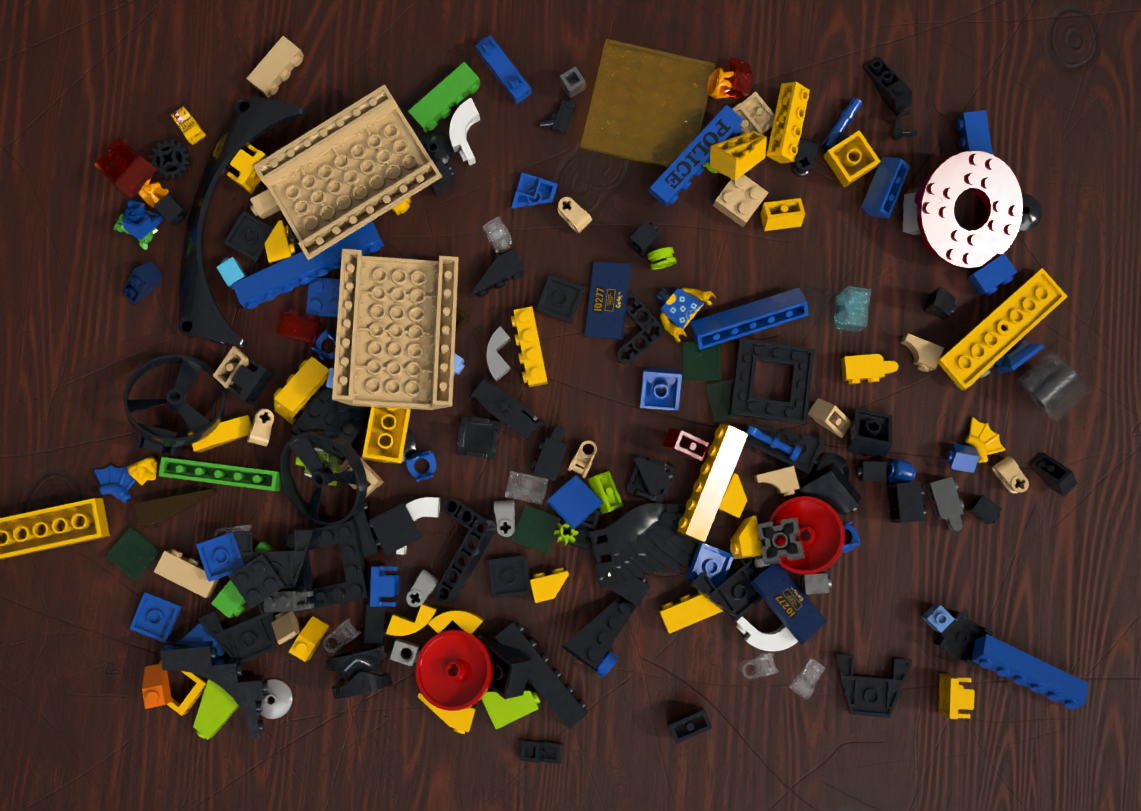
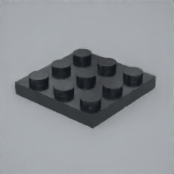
(333, 416)

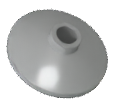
(282, 696)

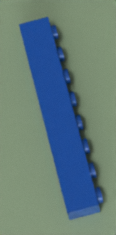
(299, 270)

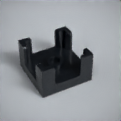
(960, 637)

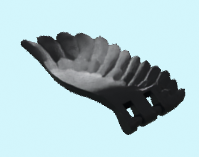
(643, 543)

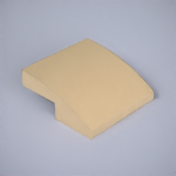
(756, 115)

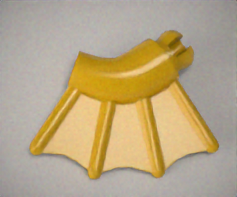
(983, 439)

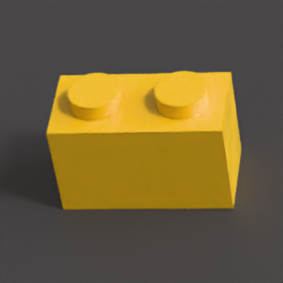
(782, 214)

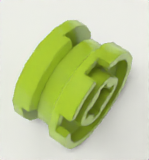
(662, 258)

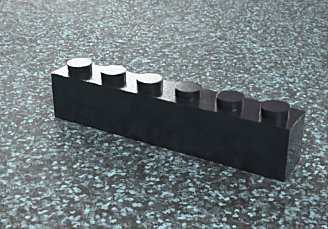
(543, 677)

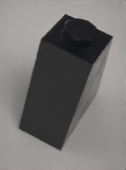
(833, 488)

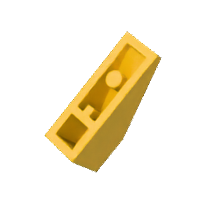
(224, 433)
(459, 720)

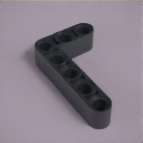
(466, 549)

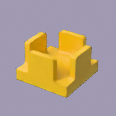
(244, 164)
(954, 696)

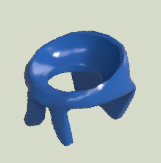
(325, 334)
(429, 456)
(855, 538)

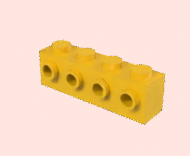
(788, 122)
(530, 346)

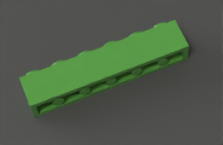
(220, 474)

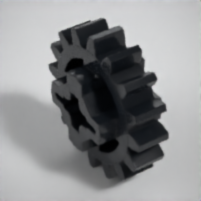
(166, 168)

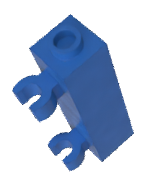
(503, 69)

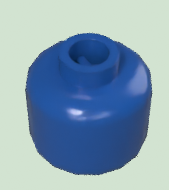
(900, 471)

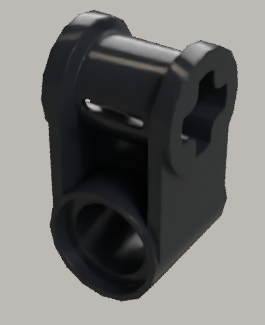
(806, 153)

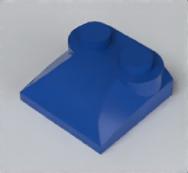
(1017, 355)
(661, 389)

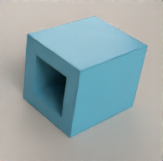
(231, 271)

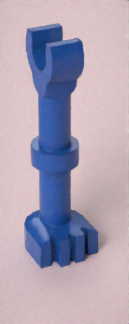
(775, 443)

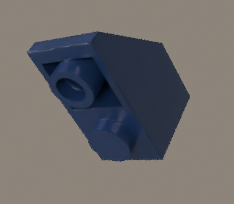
(142, 282)

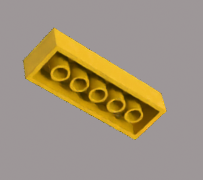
(53, 527)

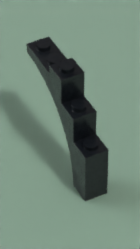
(245, 690)

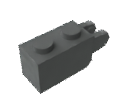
(946, 502)
(288, 601)

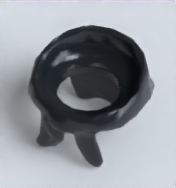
(898, 130)

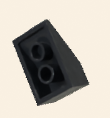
(509, 669)

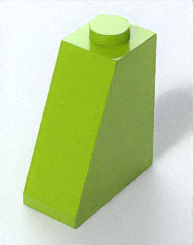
(214, 710)
(505, 711)

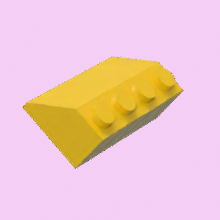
(386, 434)

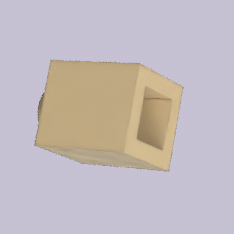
(264, 205)

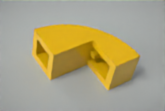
(465, 619)
(404, 626)

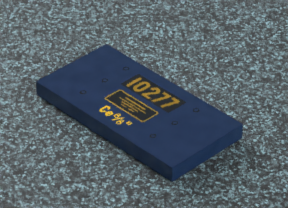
(608, 300)
(788, 602)

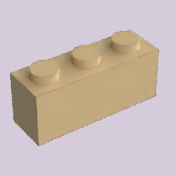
(275, 67)
(185, 573)

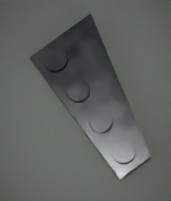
(810, 447)
(597, 636)

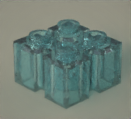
(853, 309)

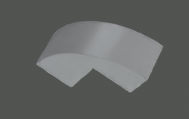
(495, 362)

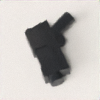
(560, 121)

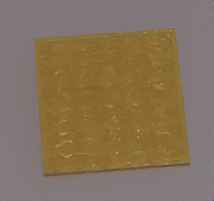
(646, 103)

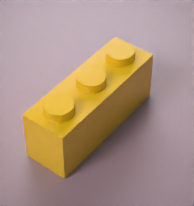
(687, 611)

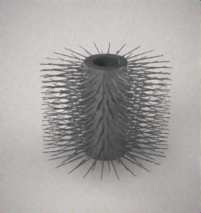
(1058, 383)

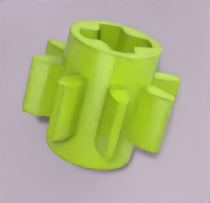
(562, 528)

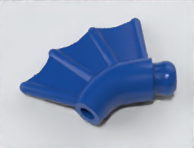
(115, 482)

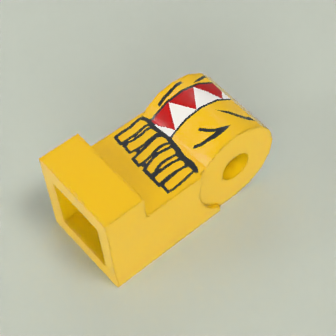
(188, 125)

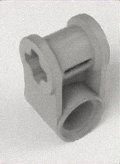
(505, 513)
(423, 586)

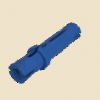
(846, 117)

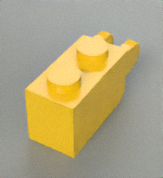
(866, 367)

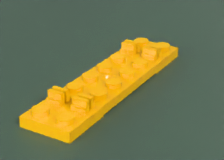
(988, 342)

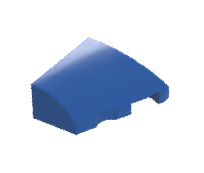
(533, 191)
(140, 221)

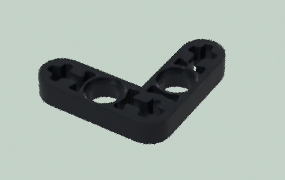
(644, 326)

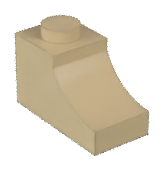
(924, 352)
(783, 480)

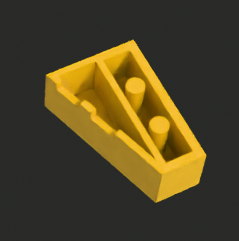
(738, 154)
(300, 389)

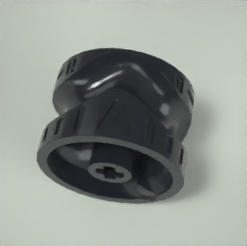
(359, 671)

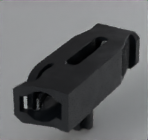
(506, 408)

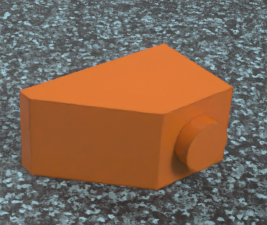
(156, 686)

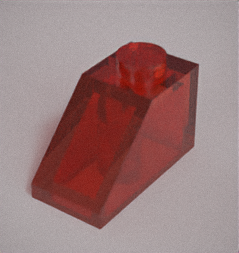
(740, 81)

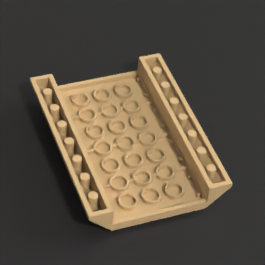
(347, 171)
(395, 332)

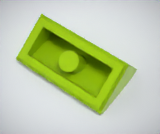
(605, 489)

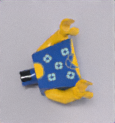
(681, 308)

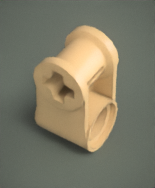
(575, 216)
(260, 431)
(582, 460)
(1009, 473)

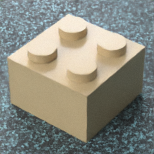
(740, 199)

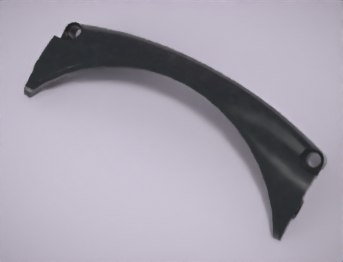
(195, 294)

